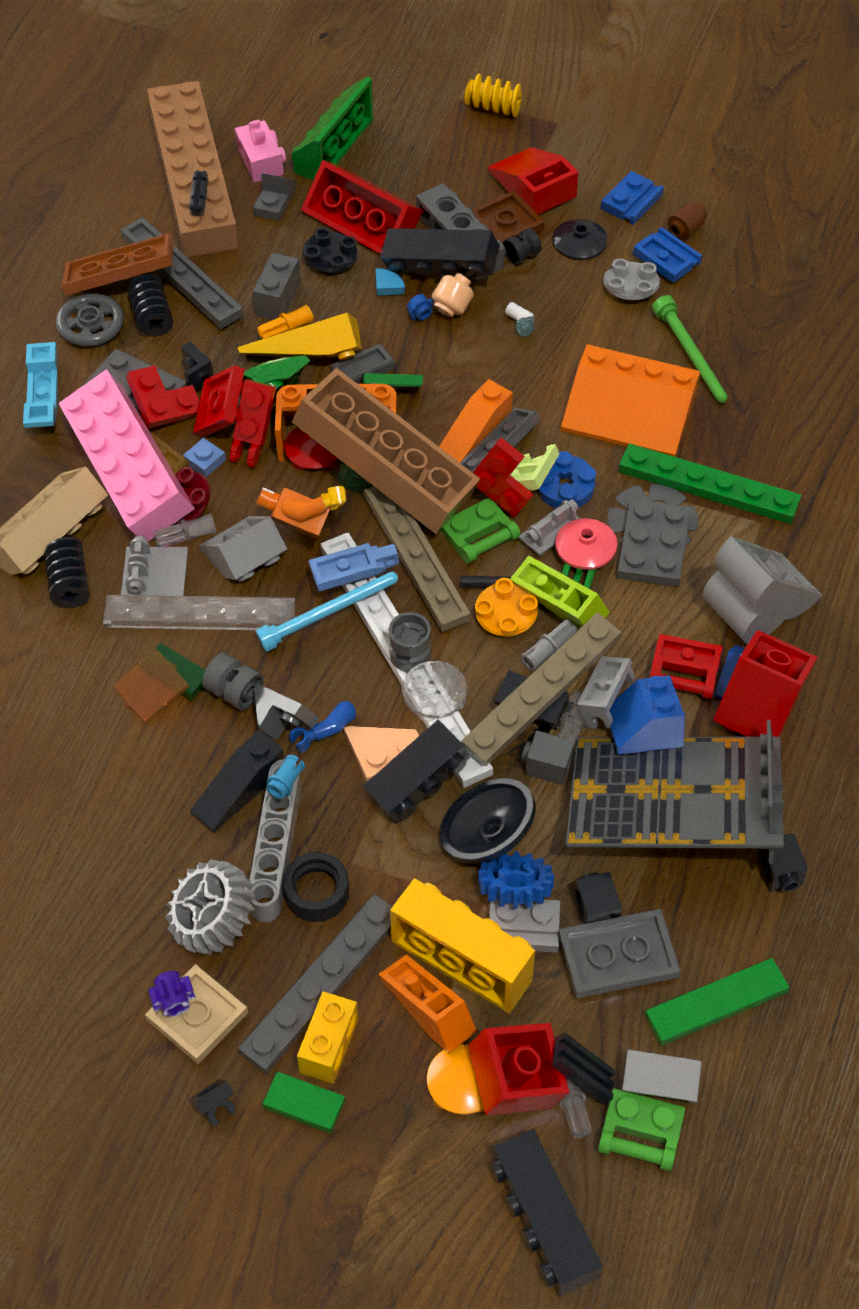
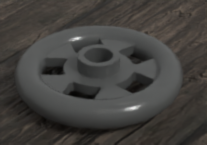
(90, 319)

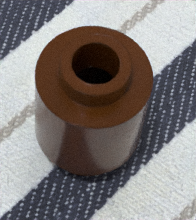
(687, 220)

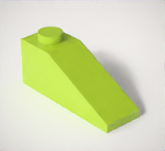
(558, 592)

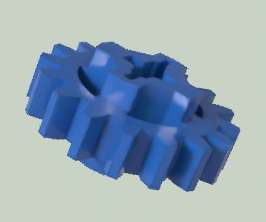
(516, 880)

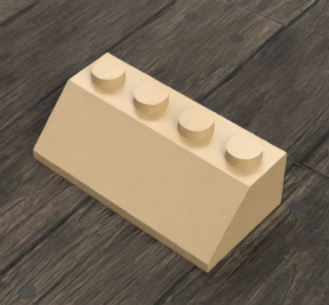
(47, 518)

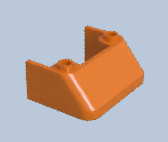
(290, 396)

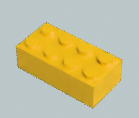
(462, 944)

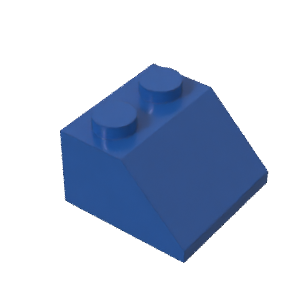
(647, 717)

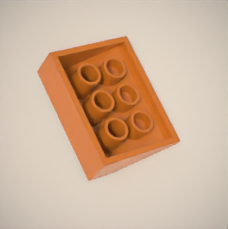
(630, 400)

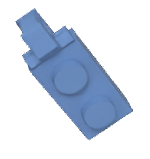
(352, 565)

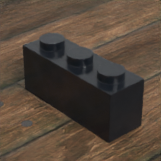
(417, 772)

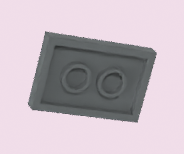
(120, 363)
(654, 542)
(618, 953)

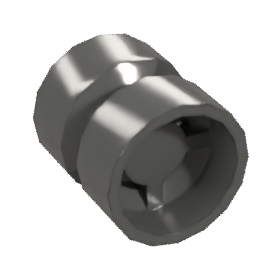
(409, 641)
(232, 681)

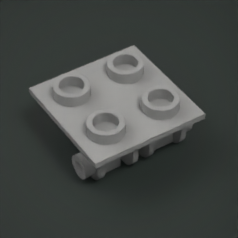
(154, 569)

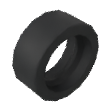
(311, 863)

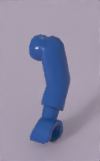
(334, 723)

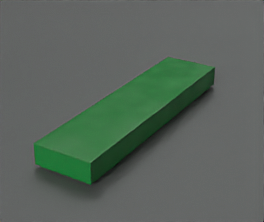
(716, 1001)

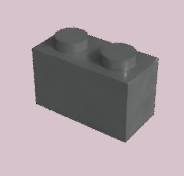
(276, 286)

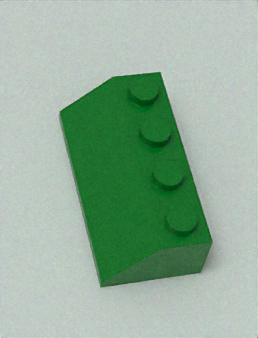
(335, 130)

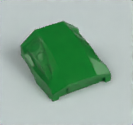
(278, 372)

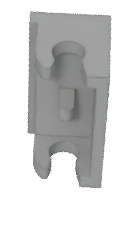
(603, 689)
(661, 1076)

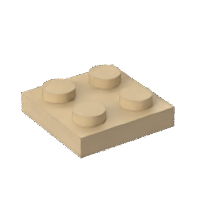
(206, 1021)

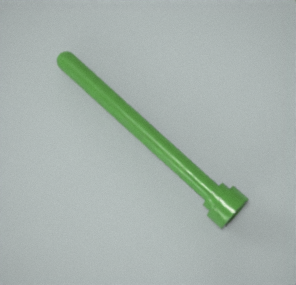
(666, 310)

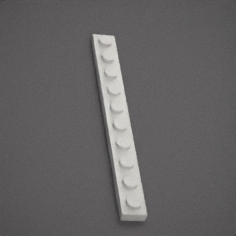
(377, 614)

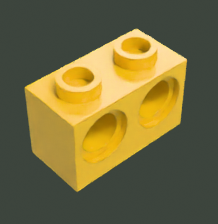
(327, 1037)

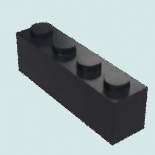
(440, 251)
(546, 1213)

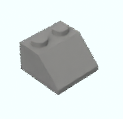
(244, 547)

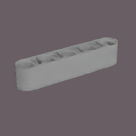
(273, 853)

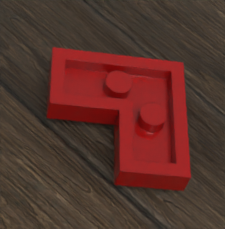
(156, 403)
(497, 480)

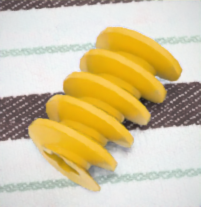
(493, 95)

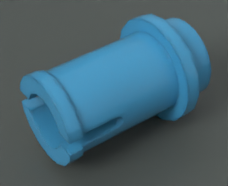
(280, 783)

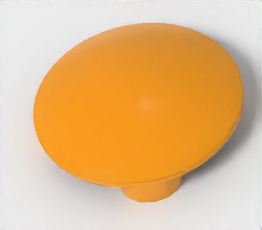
(506, 609)
(454, 1082)

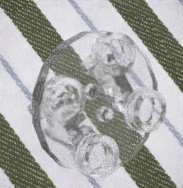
(421, 695)

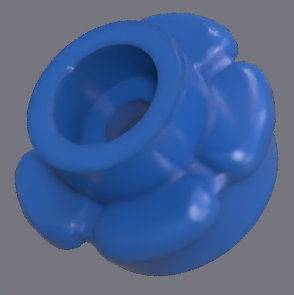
(420, 307)

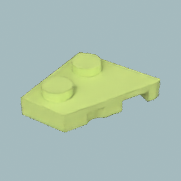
(534, 471)

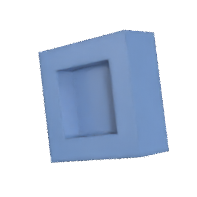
(205, 457)

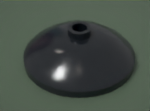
(488, 820)

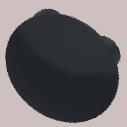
(330, 251)

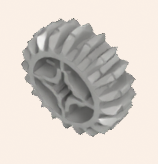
(210, 907)

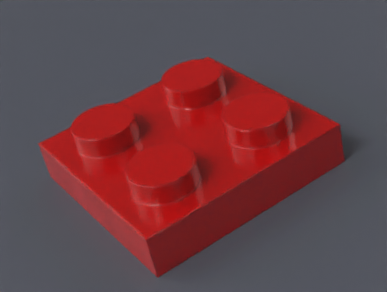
(219, 401)

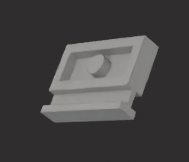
(535, 924)

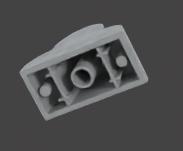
(756, 588)

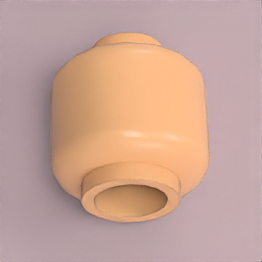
(452, 295)

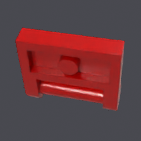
(689, 658)

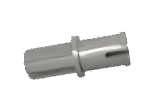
(548, 645)

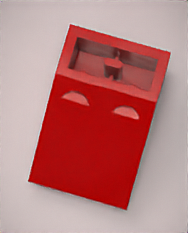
(538, 178)

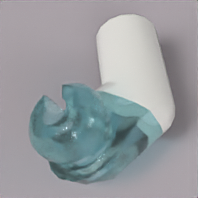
(524, 319)

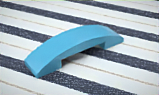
(41, 385)

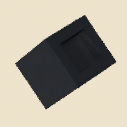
(787, 868)
(597, 897)

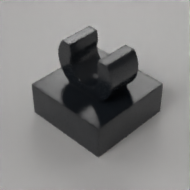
(210, 1098)

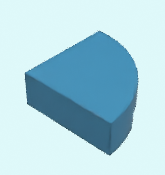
(388, 283)

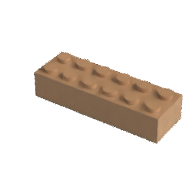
(385, 450)

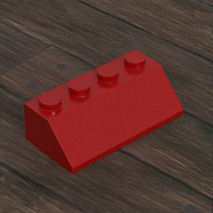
(357, 206)

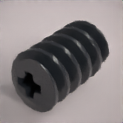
(150, 304)
(66, 572)

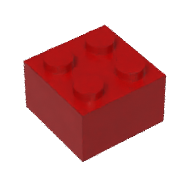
(517, 1069)

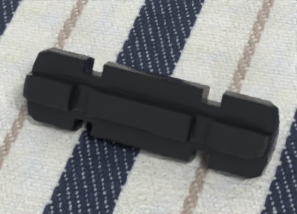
(198, 193)

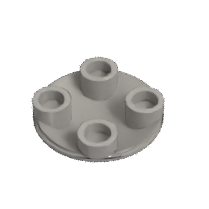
(631, 279)

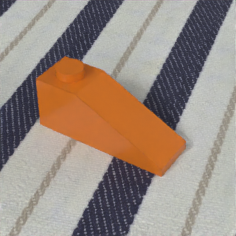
(477, 419)
(430, 1003)

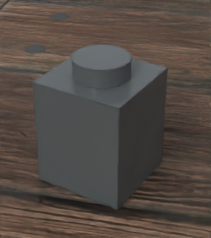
(548, 757)

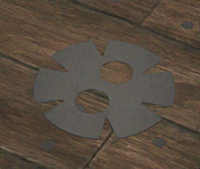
(618, 517)

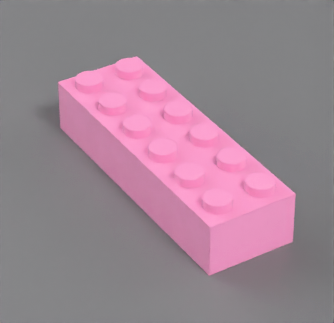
(126, 456)

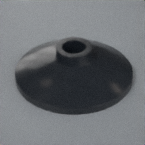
(580, 239)

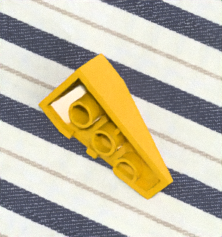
(324, 339)

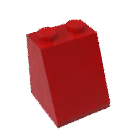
(764, 686)

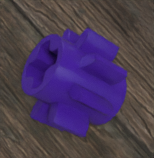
(171, 993)

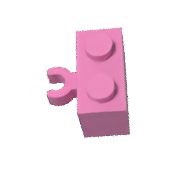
(260, 150)

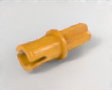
(286, 322)

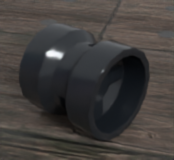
(522, 246)

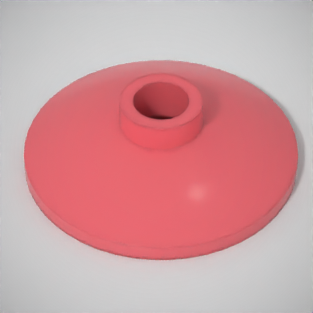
(586, 544)

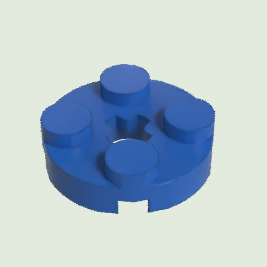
(571, 468)

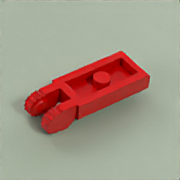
(252, 420)

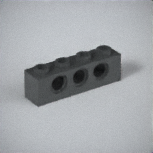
(446, 212)

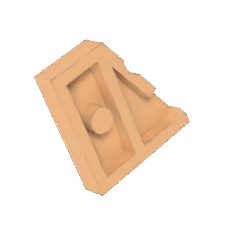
(377, 746)

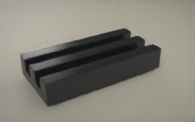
(583, 1068)

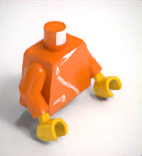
(299, 511)

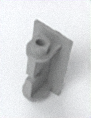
(543, 534)

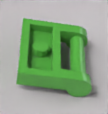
(475, 523)
(644, 1119)

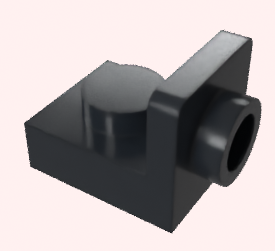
(196, 366)

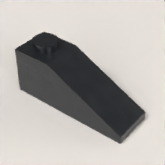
(237, 781)

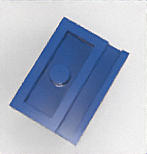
(632, 197)
(668, 254)

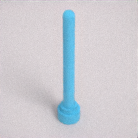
(272, 635)

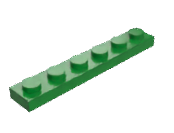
(710, 483)

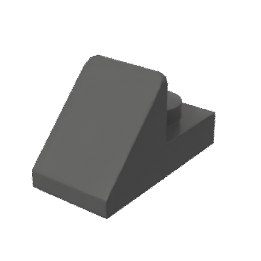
(274, 196)
(277, 710)

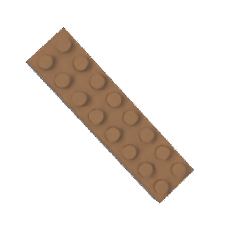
(189, 146)

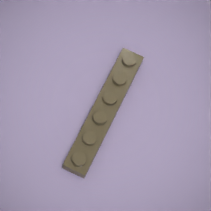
(419, 561)
(541, 689)

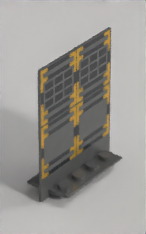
(680, 797)

